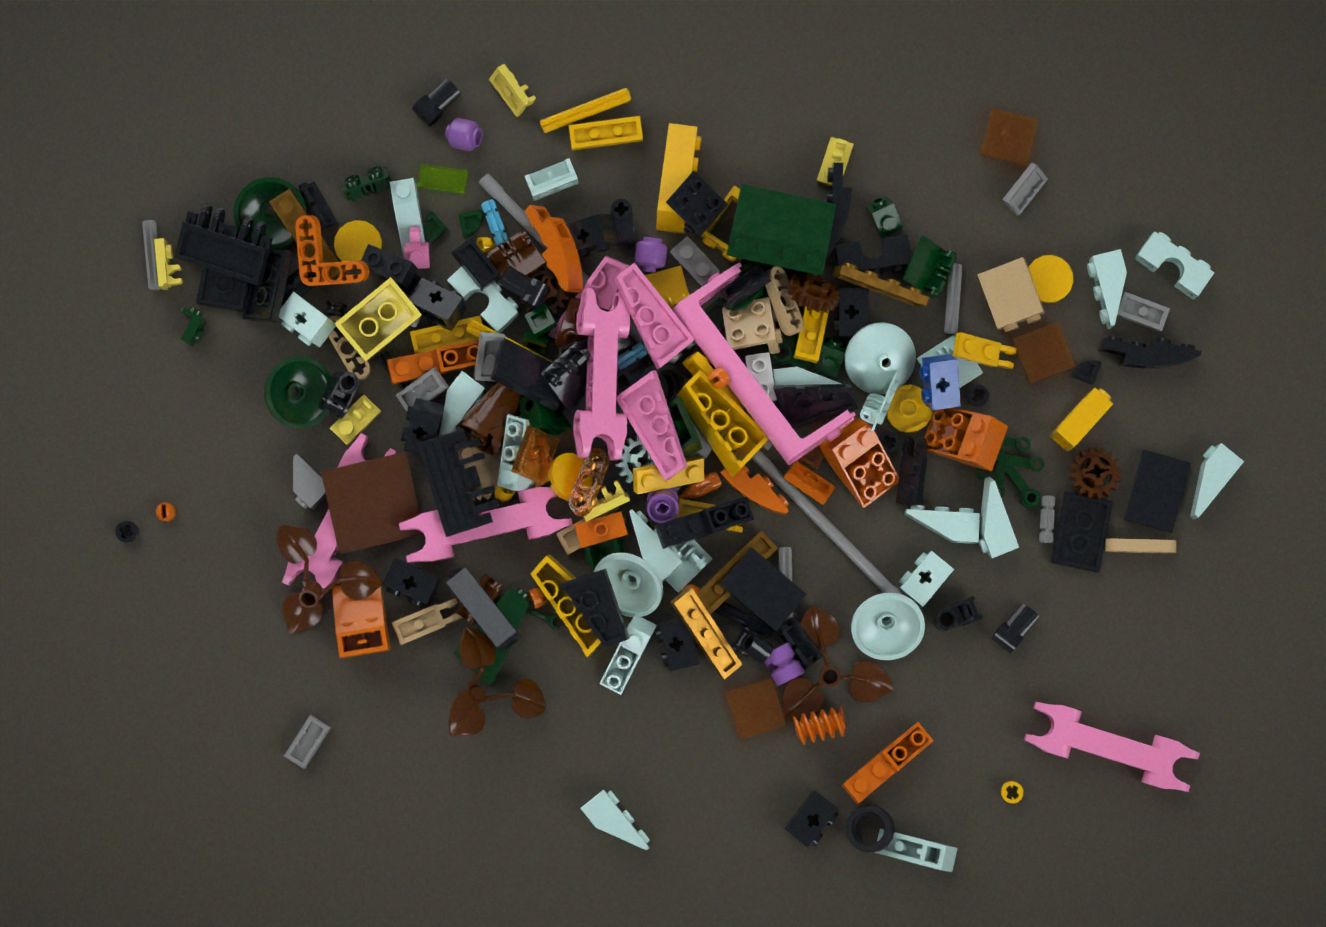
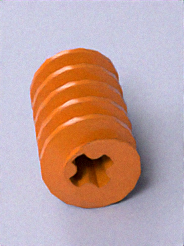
(820, 725)

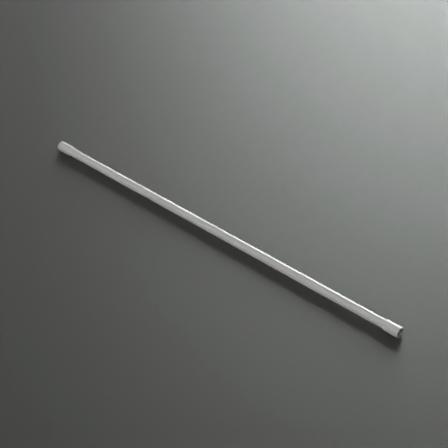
(497, 192)

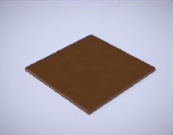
(371, 501)

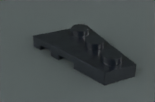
(814, 403)

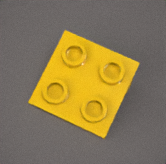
(670, 285)

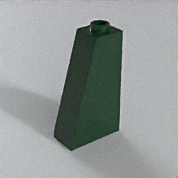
(515, 607)

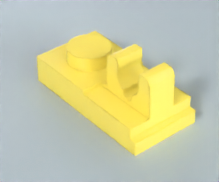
(510, 91)
(838, 152)
(164, 253)
(355, 420)
(610, 502)

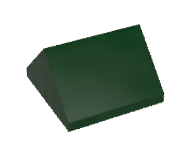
(684, 427)

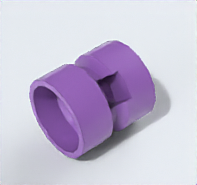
(662, 505)
(783, 664)

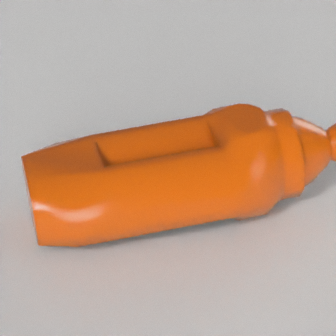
(697, 490)

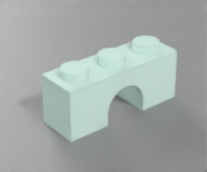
(1193, 273)
(500, 311)

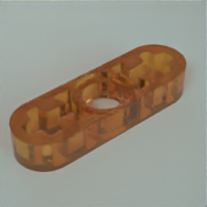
(576, 495)

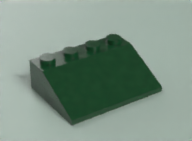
(781, 229)

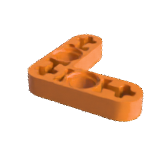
(322, 269)

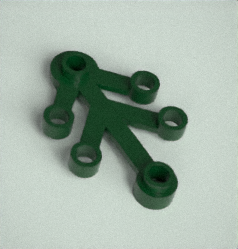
(1007, 464)

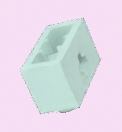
(316, 327)
(922, 592)

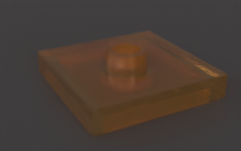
(1009, 137)
(1043, 353)
(535, 455)
(755, 709)

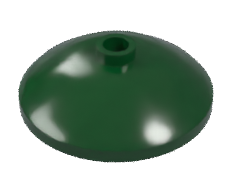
(255, 200)
(308, 379)

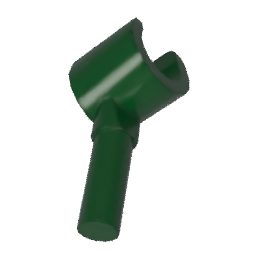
(547, 618)

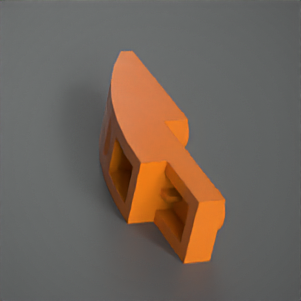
(561, 250)
(445, 359)
(756, 490)
(887, 762)

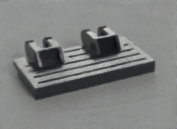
(220, 247)
(453, 482)

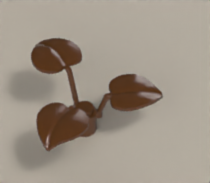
(303, 608)
(867, 682)
(468, 718)

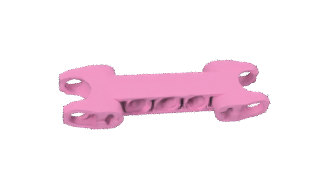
(601, 382)
(527, 515)
(323, 561)
(1155, 760)

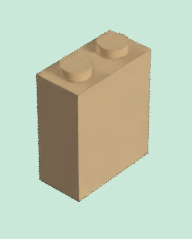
(1011, 294)

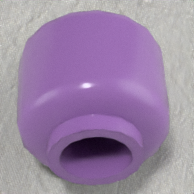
(464, 134)
(650, 254)

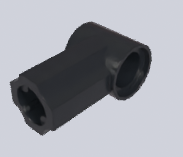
(432, 106)
(528, 289)
(1011, 632)

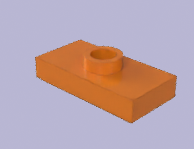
(809, 482)
(601, 529)

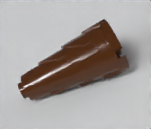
(488, 418)

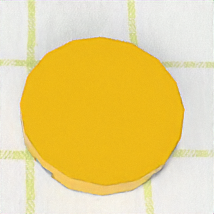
(354, 238)
(1051, 277)
(907, 410)
(564, 473)

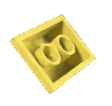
(378, 319)

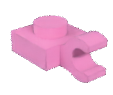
(417, 251)

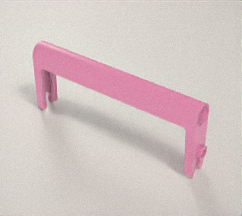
(742, 382)

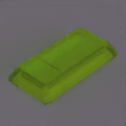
(442, 178)

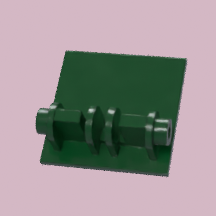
(375, 175)
(928, 267)

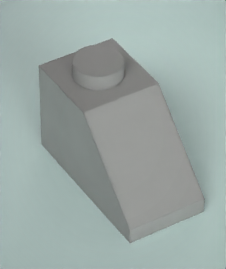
(307, 484)

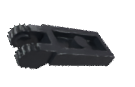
(912, 472)

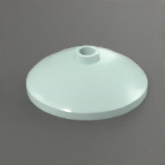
(870, 348)
(634, 594)
(892, 637)

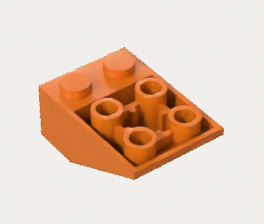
(965, 437)
(860, 462)
(360, 624)

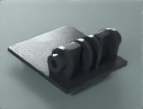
(696, 204)
(568, 375)

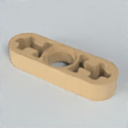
(780, 310)
(350, 366)
(1140, 546)

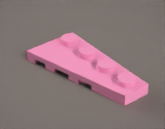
(603, 283)
(656, 322)
(652, 421)

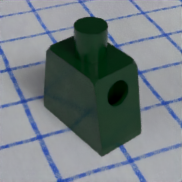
(544, 418)

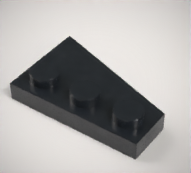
(598, 605)

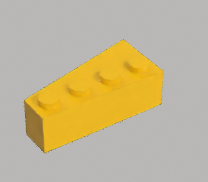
(677, 166)
(722, 422)
(548, 576)

